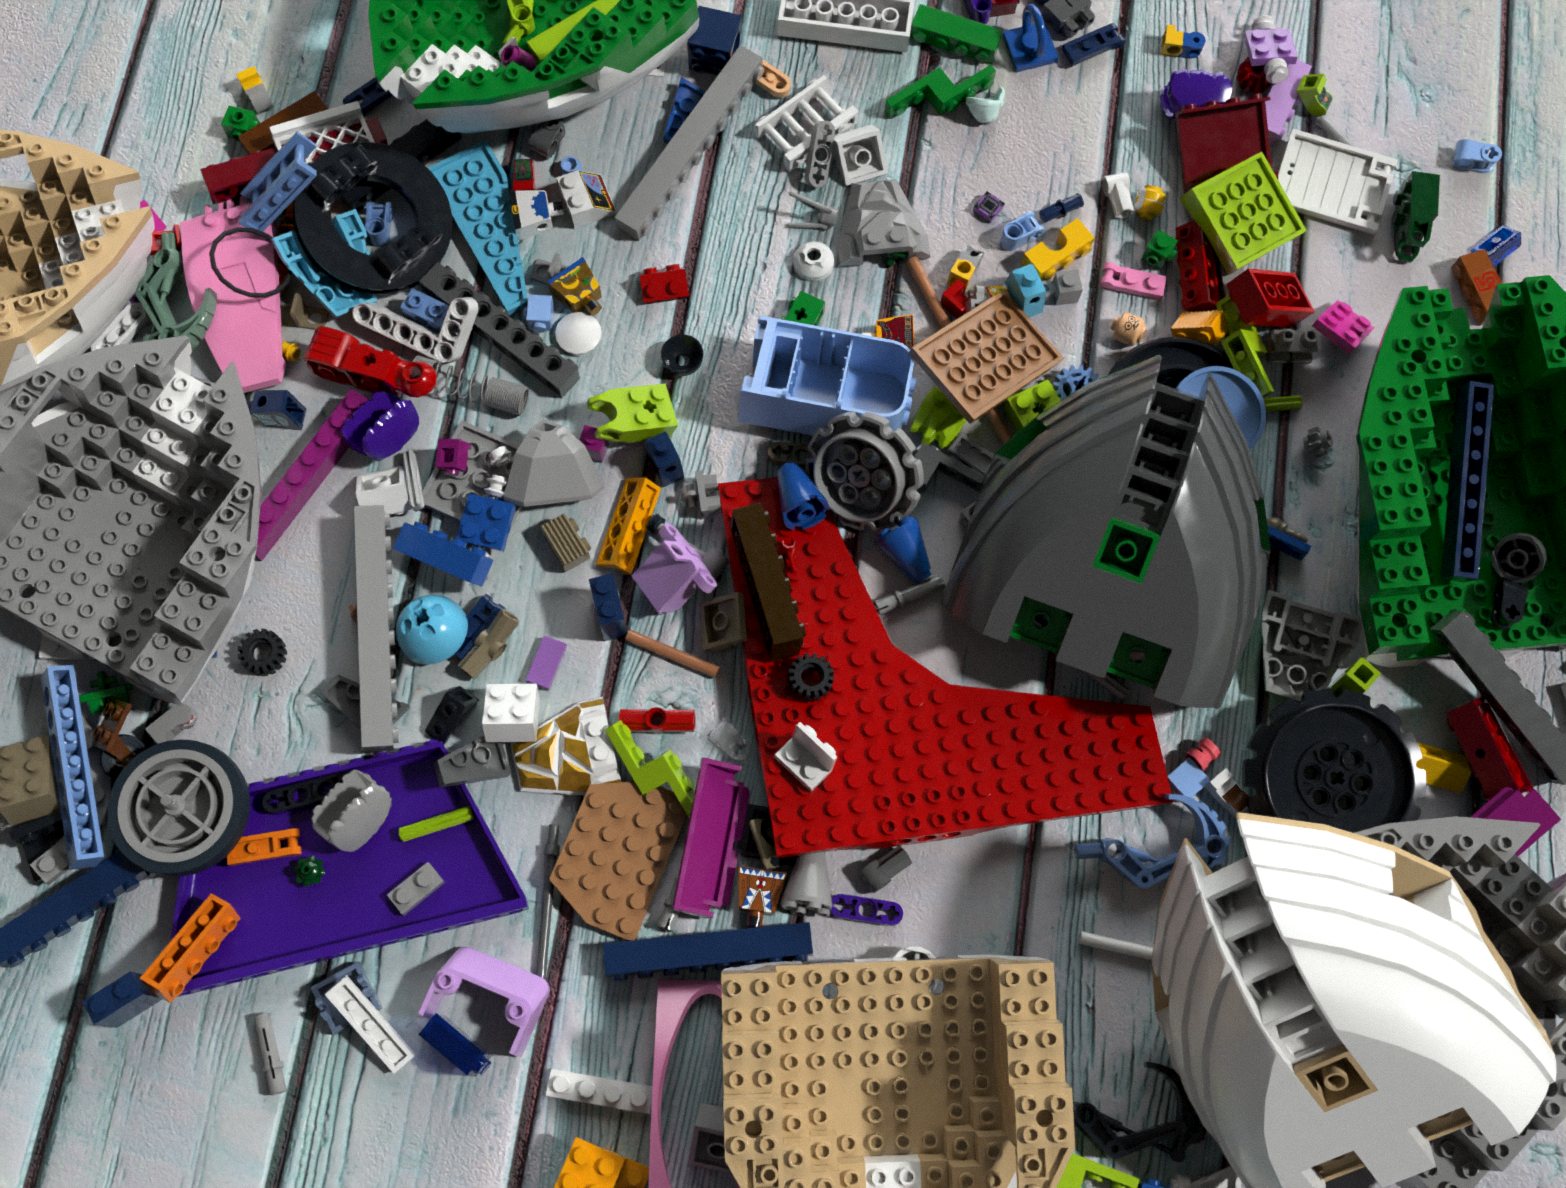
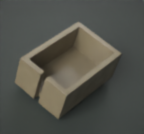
(27, 781)

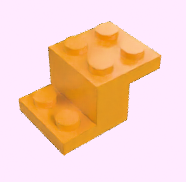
(600, 1168)

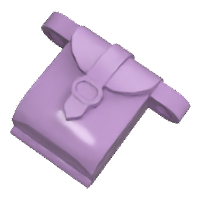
(672, 572)

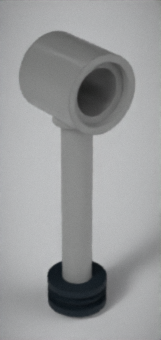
(712, 559)

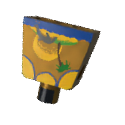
(577, 288)

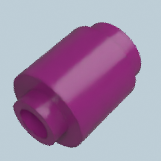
(519, 56)

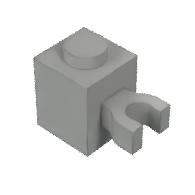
(1065, 287)

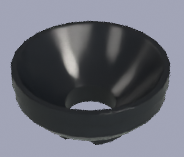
(678, 346)

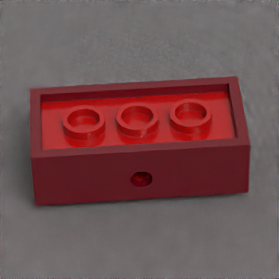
(1487, 748)

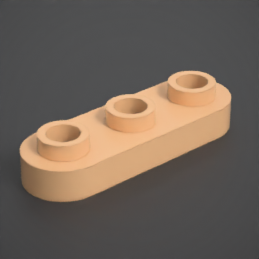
(774, 79)

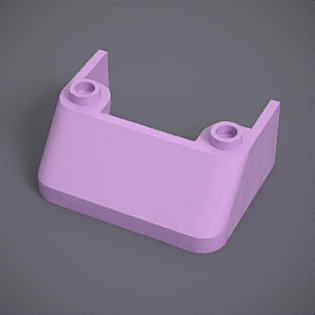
(525, 990)

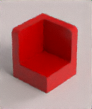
(954, 300)

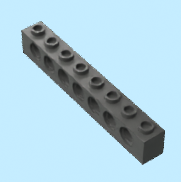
(558, 381)

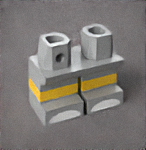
(1291, 345)

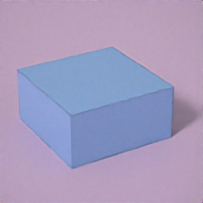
(1187, 778)

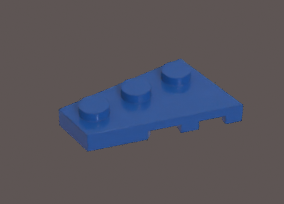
(685, 101)

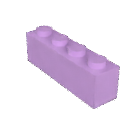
(1282, 99)

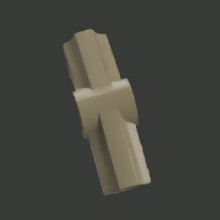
(489, 644)

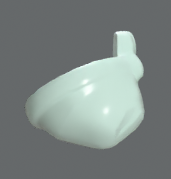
(986, 109)

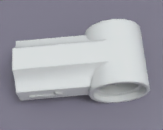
(1117, 188)

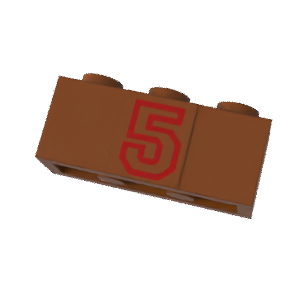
(1477, 281)

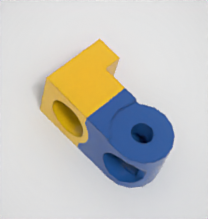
(1181, 43)

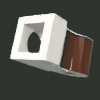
(1228, 793)

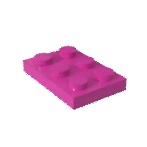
(1343, 326)

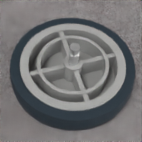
(178, 808)

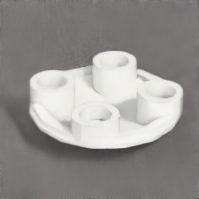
(578, 333)

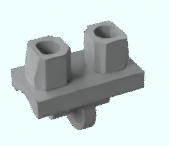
(707, 504)

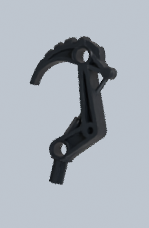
(1101, 1126)

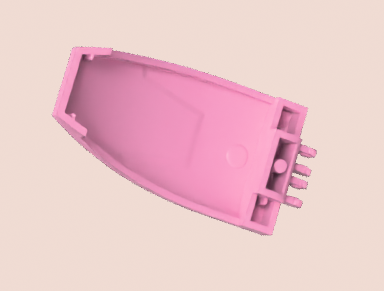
(242, 326)

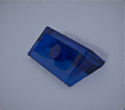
(1500, 243)

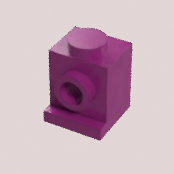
(452, 456)

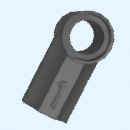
(879, 872)

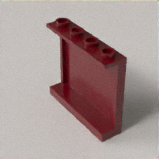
(1220, 137)

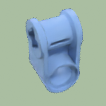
(1474, 155)
(1023, 229)

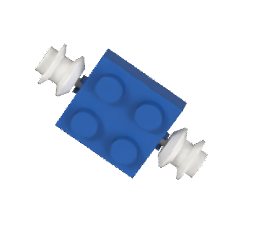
(487, 520)

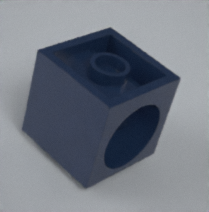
(714, 40)

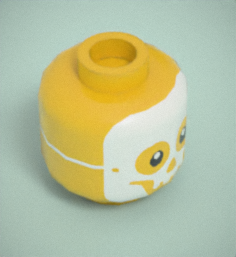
(1149, 202)

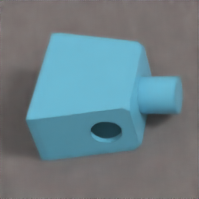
(1026, 286)

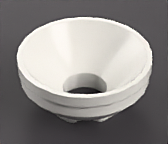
(813, 270)

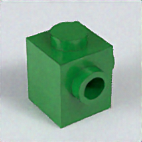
(238, 121)
(1160, 250)

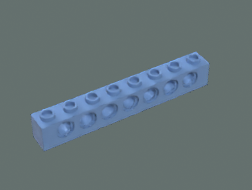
(71, 767)

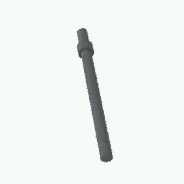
(551, 850)

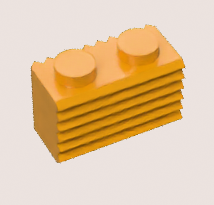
(1201, 326)

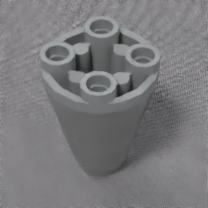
(808, 886)

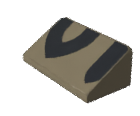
(765, 845)

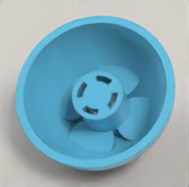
(431, 629)

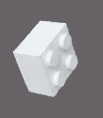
(511, 713)

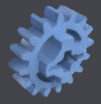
(1071, 380)

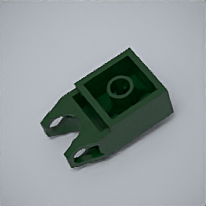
(1415, 212)

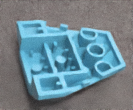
(332, 295)

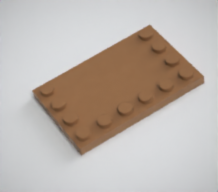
(986, 356)

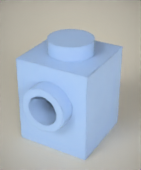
(539, 313)

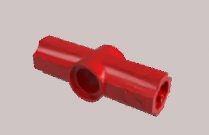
(674, 720)

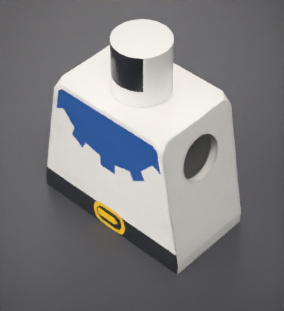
(533, 212)

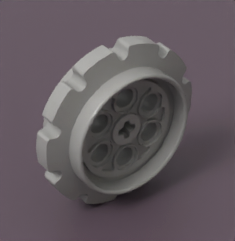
(865, 471)

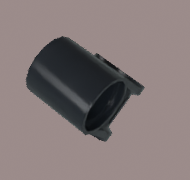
(1508, 604)

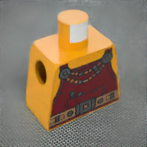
(895, 328)

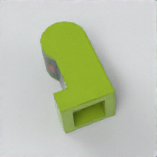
(1314, 95)

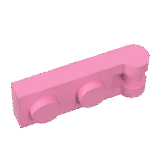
(1133, 281)

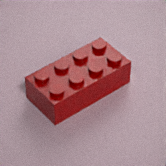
(1269, 298)

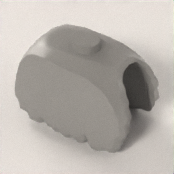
(352, 811)

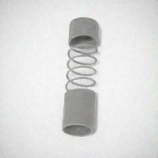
(498, 393)

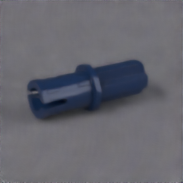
(1061, 208)

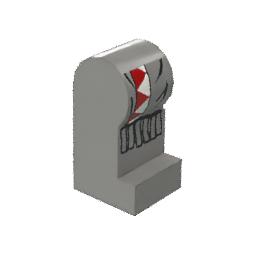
(172, 723)

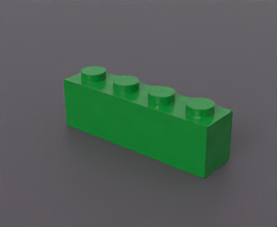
(955, 34)

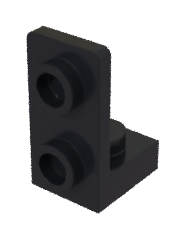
(449, 713)

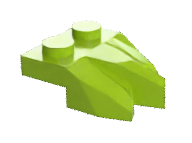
(937, 419)

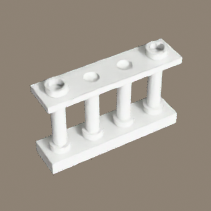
(797, 155)

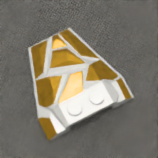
(568, 752)

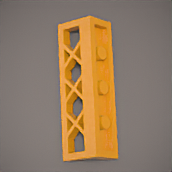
(632, 525)

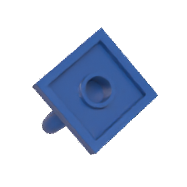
(1030, 44)

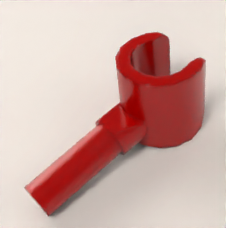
(789, 551)

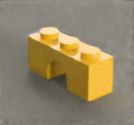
(1075, 242)

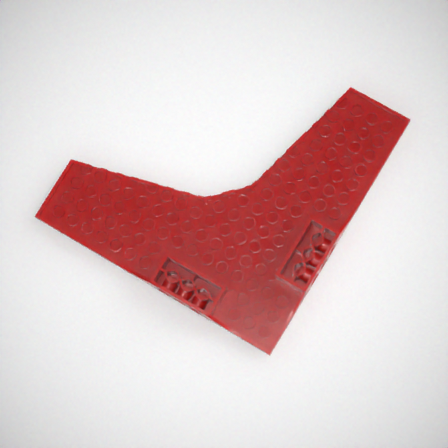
(909, 747)

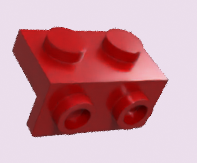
(663, 284)

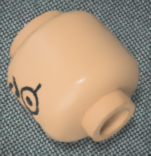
(1128, 329)

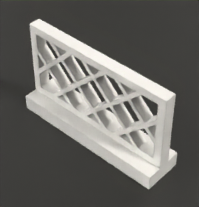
(320, 124)

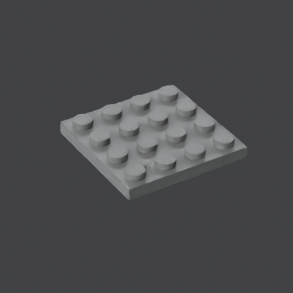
(449, 493)

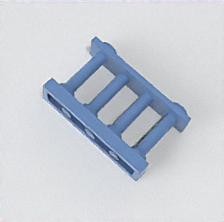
(278, 183)

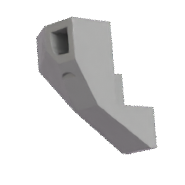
(551, 468)

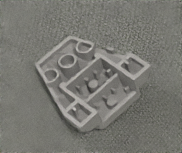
(879, 222)
(1303, 645)

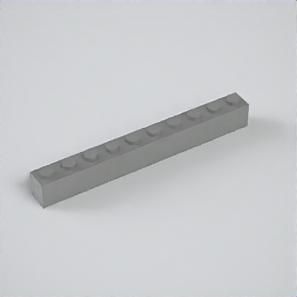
(689, 143)
(374, 629)

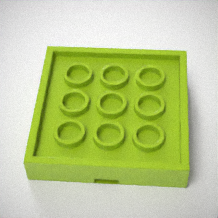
(1244, 212)

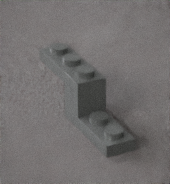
(934, 460)

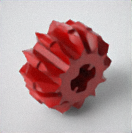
(1252, 77)

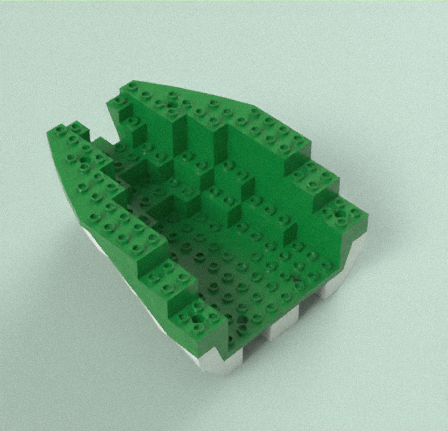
(1407, 459)

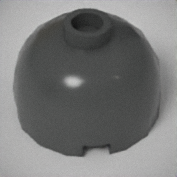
(1519, 557)

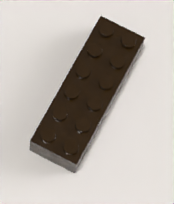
(766, 582)

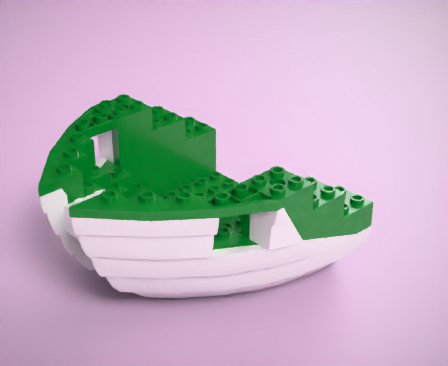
(450, 68)

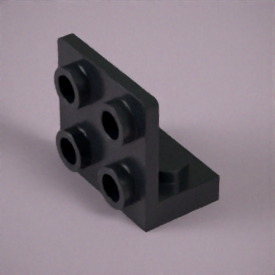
(38, 837)

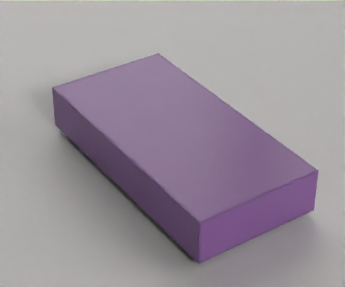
(546, 662)

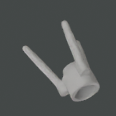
(826, 214)

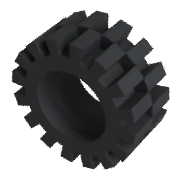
(249, 645)
(810, 663)

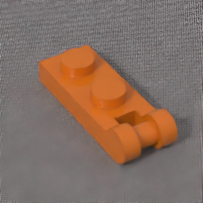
(265, 847)

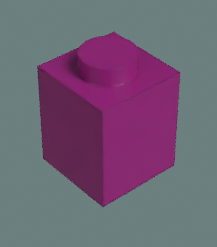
(595, 447)

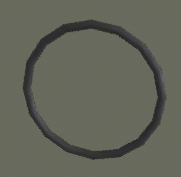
(228, 284)

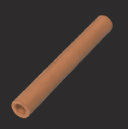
(672, 653)

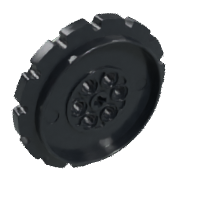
(1343, 726)

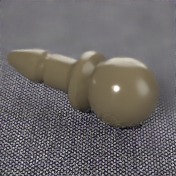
(1277, 523)

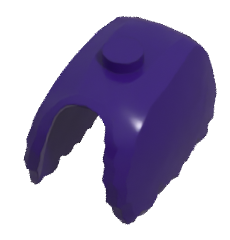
(1193, 88)
(381, 426)

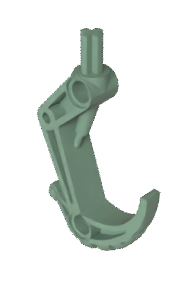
(156, 285)

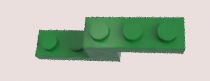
(939, 91)

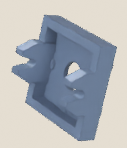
(328, 1011)

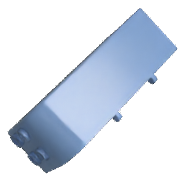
(820, 372)

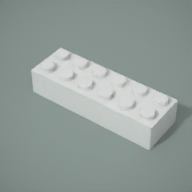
(849, 22)

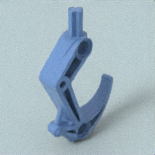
(1128, 859)

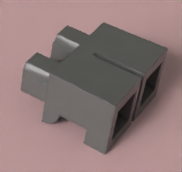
(1066, 14)

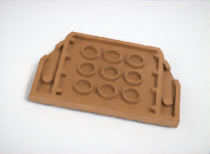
(617, 854)

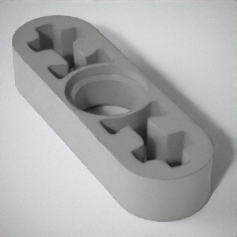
(815, 137)

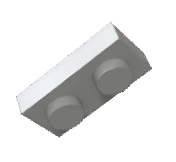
(415, 888)

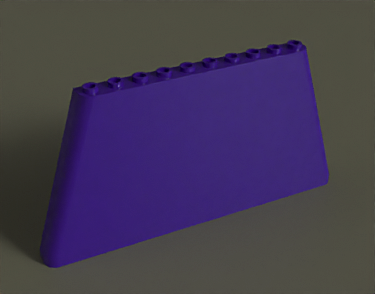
(350, 910)

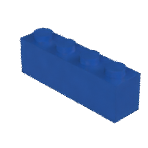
(443, 554)

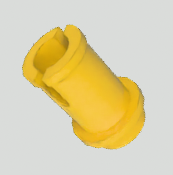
(290, 351)

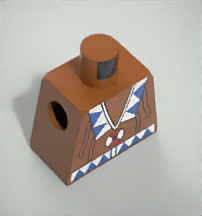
(759, 893)

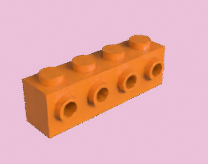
(190, 948)

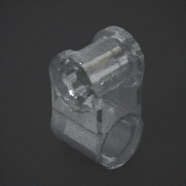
(727, 740)

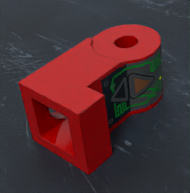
(524, 175)

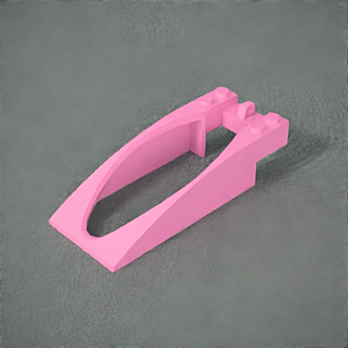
(673, 1003)

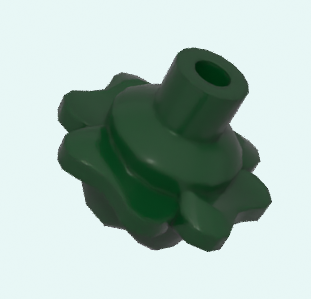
(891, 257)
(309, 871)

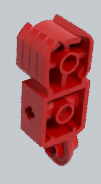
(346, 361)

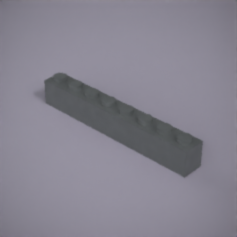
(1504, 692)

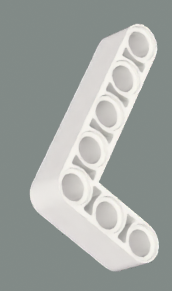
(419, 332)

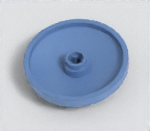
(1240, 394)

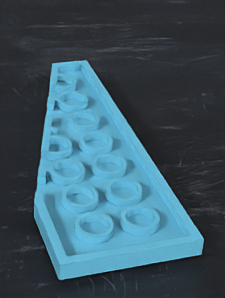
(484, 215)

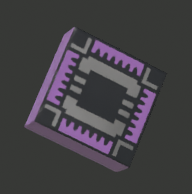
(988, 206)

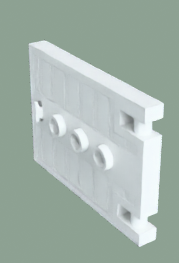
(1335, 180)

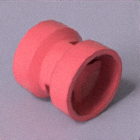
(1203, 753)

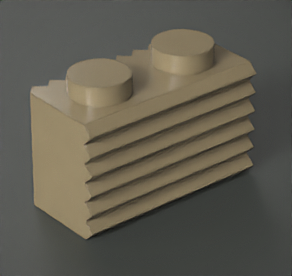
(565, 542)

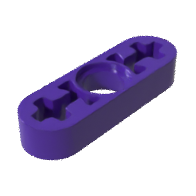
(873, 902)

